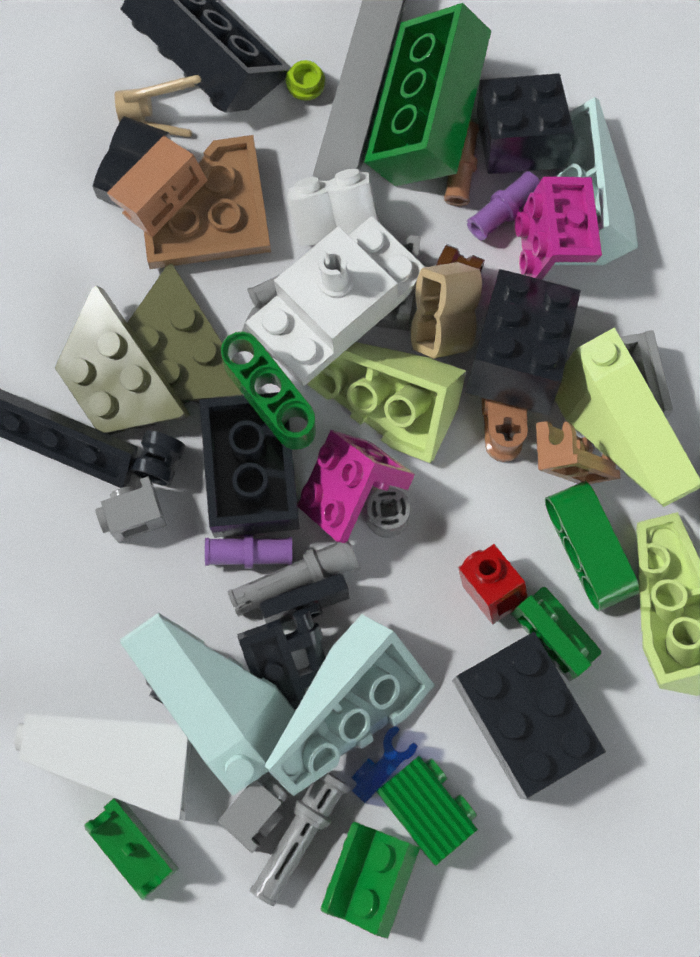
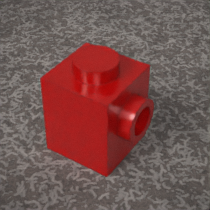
(492, 583)

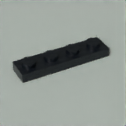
(66, 440)

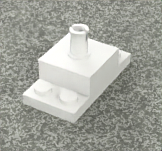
(334, 297)

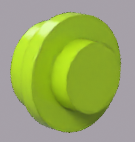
(305, 80)

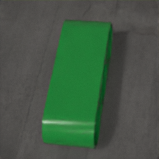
(263, 371)
(592, 546)

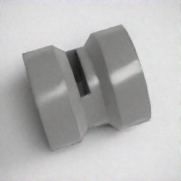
(384, 519)

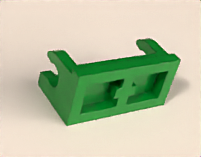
(131, 848)

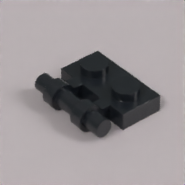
(270, 654)

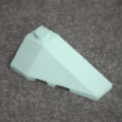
(595, 157)
(357, 691)
(216, 702)

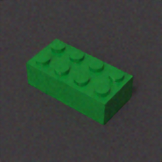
(428, 96)

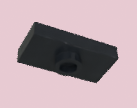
(311, 597)

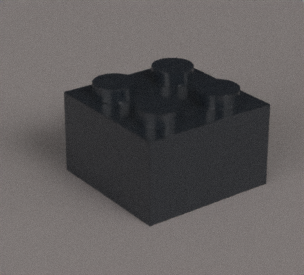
(524, 123)

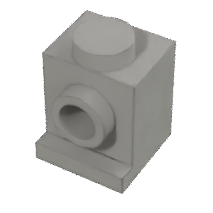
(131, 511)
(254, 812)

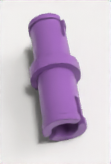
(503, 206)
(248, 551)

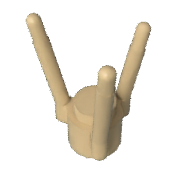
(138, 105)

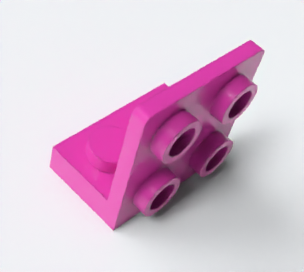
(558, 225)
(343, 480)

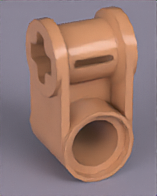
(503, 419)

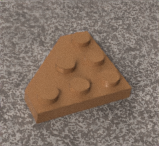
(222, 217)

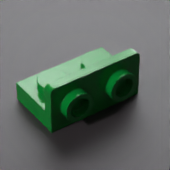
(558, 632)
(370, 879)

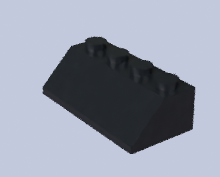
(211, 43)

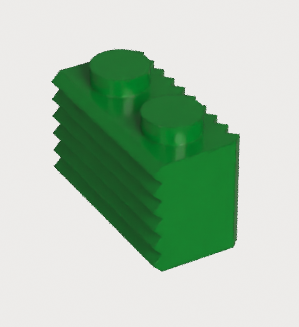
(428, 809)

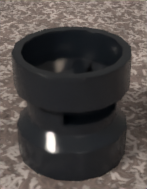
(158, 457)

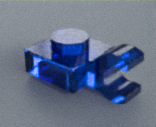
(373, 775)

